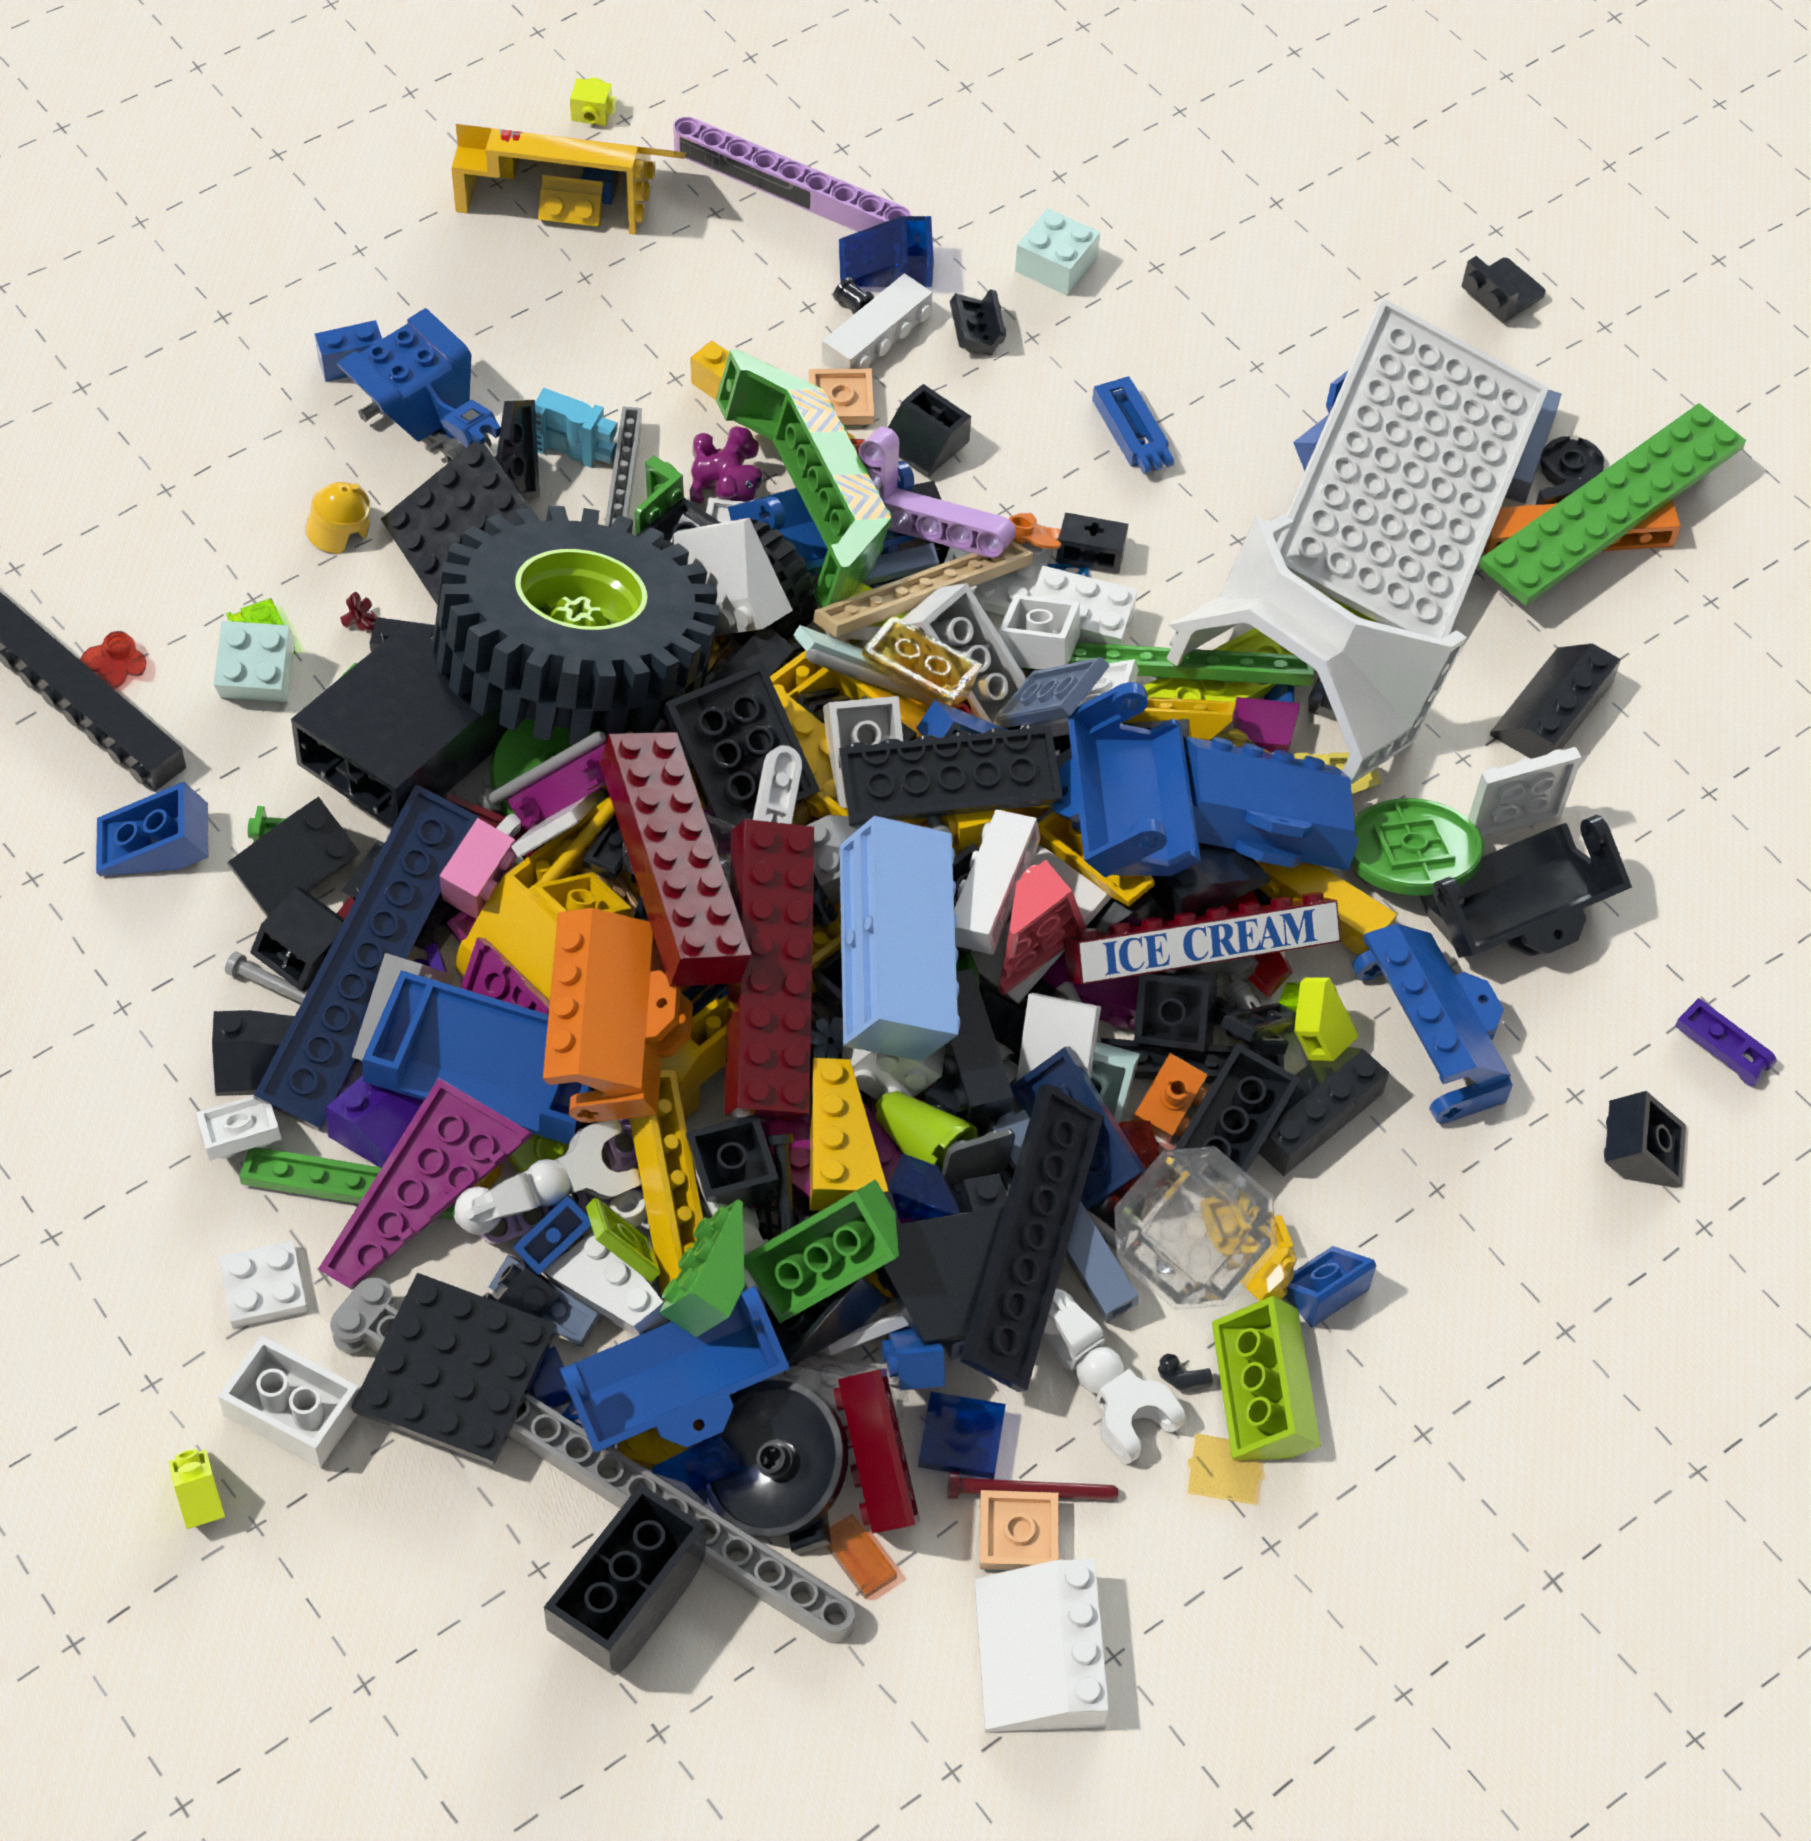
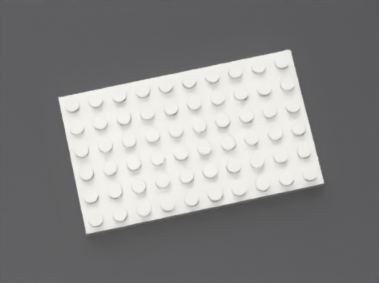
(1409, 473)

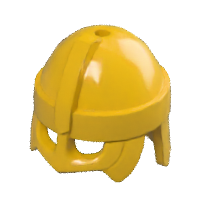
(336, 514)

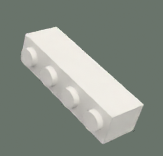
(878, 325)
(990, 887)

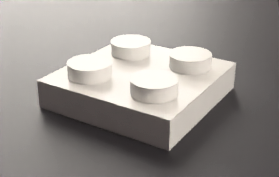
(237, 1127)
(262, 1284)

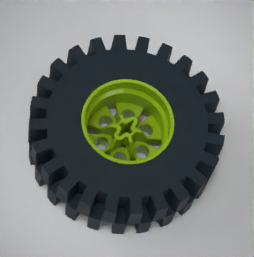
(572, 623)

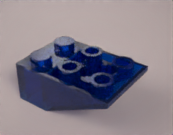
(888, 251)

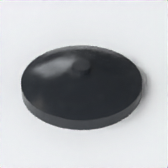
(788, 1460)

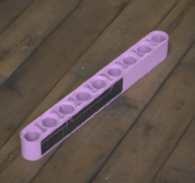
(782, 176)

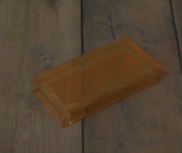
(860, 1557)

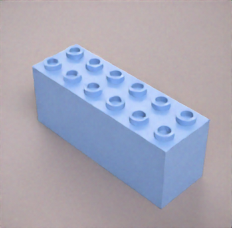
(898, 939)

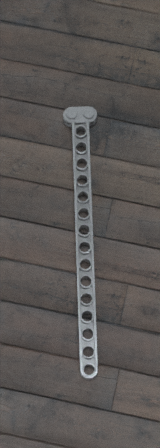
(369, 1315)

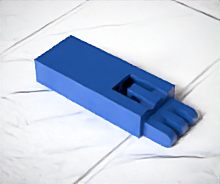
(1130, 420)

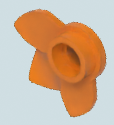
(1029, 531)

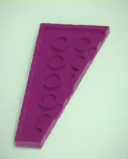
(438, 1157)

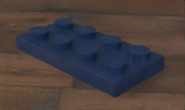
(1114, 1159)

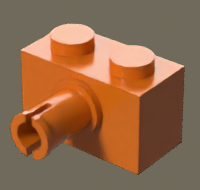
(1171, 1096)

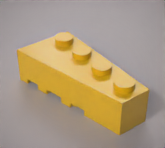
(840, 1135)

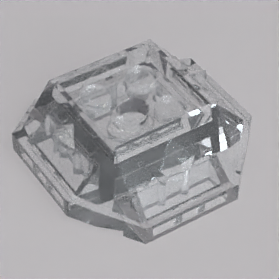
(1155, 1236)

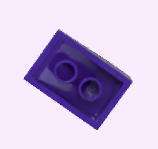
(370, 1119)

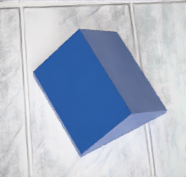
(1329, 1283)

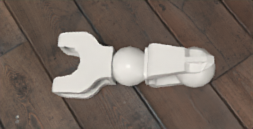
(548, 1182)
(1121, 1394)

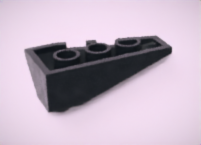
(244, 1048)

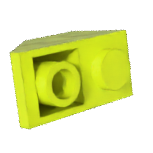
(1322, 1020)
(195, 1488)

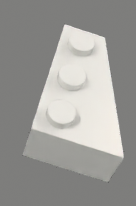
(608, 1286)

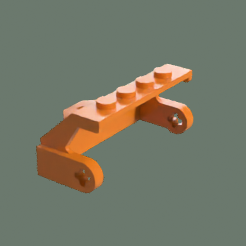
(611, 1015)

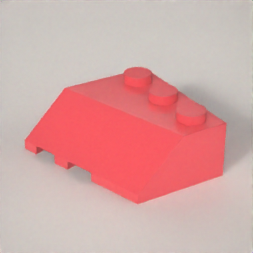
(1039, 920)

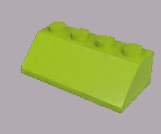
(1265, 1382)

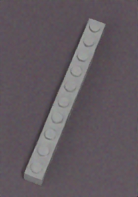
(624, 464)

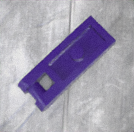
(1726, 1041)

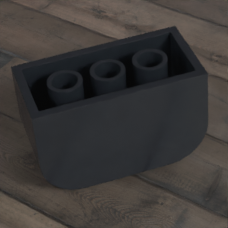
(627, 1581)

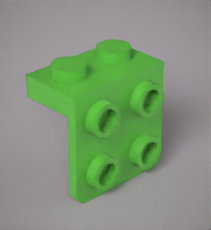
(663, 491)

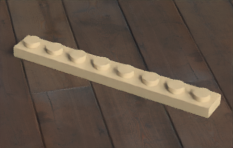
(910, 591)

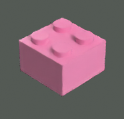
(477, 868)

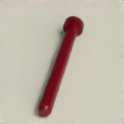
(1065, 1490)

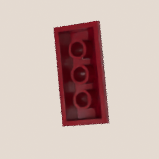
(878, 1451)

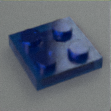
(962, 1435)

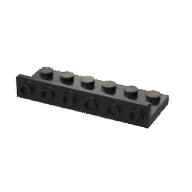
(950, 774)

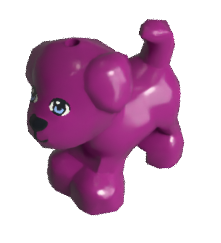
(725, 467)

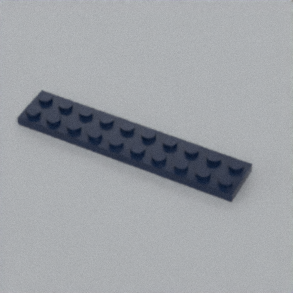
(382, 920)

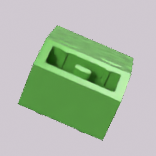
(709, 1273)

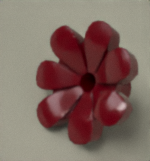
(359, 613)

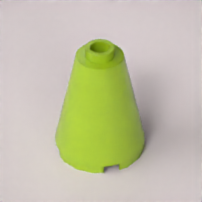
(921, 1128)

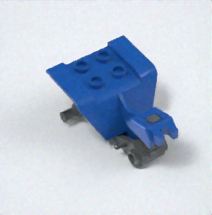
(423, 385)

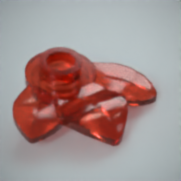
(115, 664)

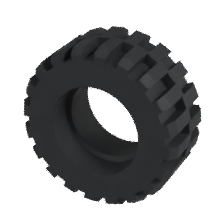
(794, 579)

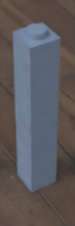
(1086, 1248)

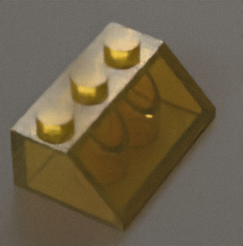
(922, 662)

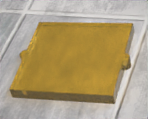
(1218, 1475)

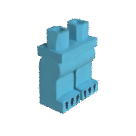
(574, 428)

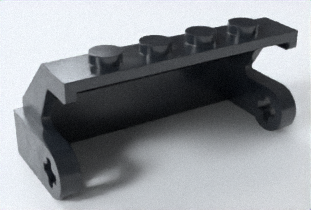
(1530, 892)

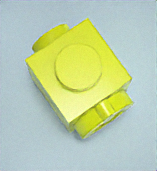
(592, 101)

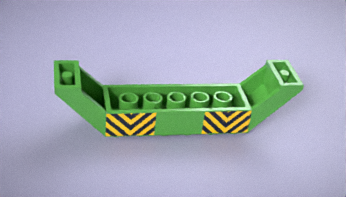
(819, 462)

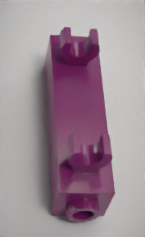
(559, 789)

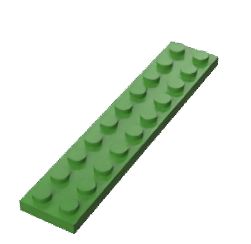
(1611, 504)

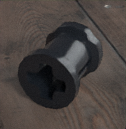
(851, 295)

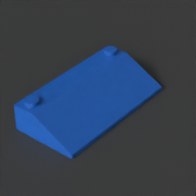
(476, 1046)

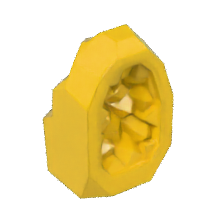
(1274, 1275)

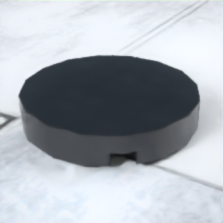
(1570, 459)

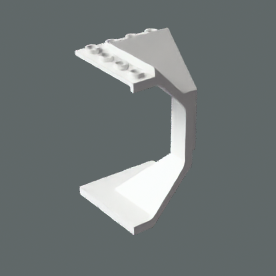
(1373, 673)

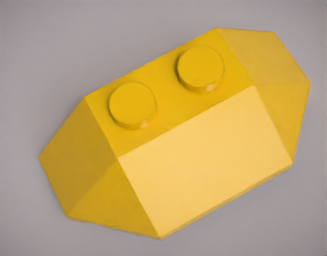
(1205, 716)

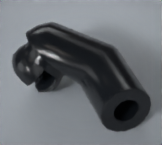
(1180, 1378)

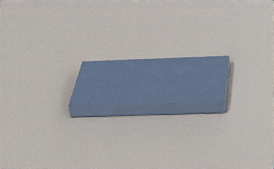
(1052, 693)

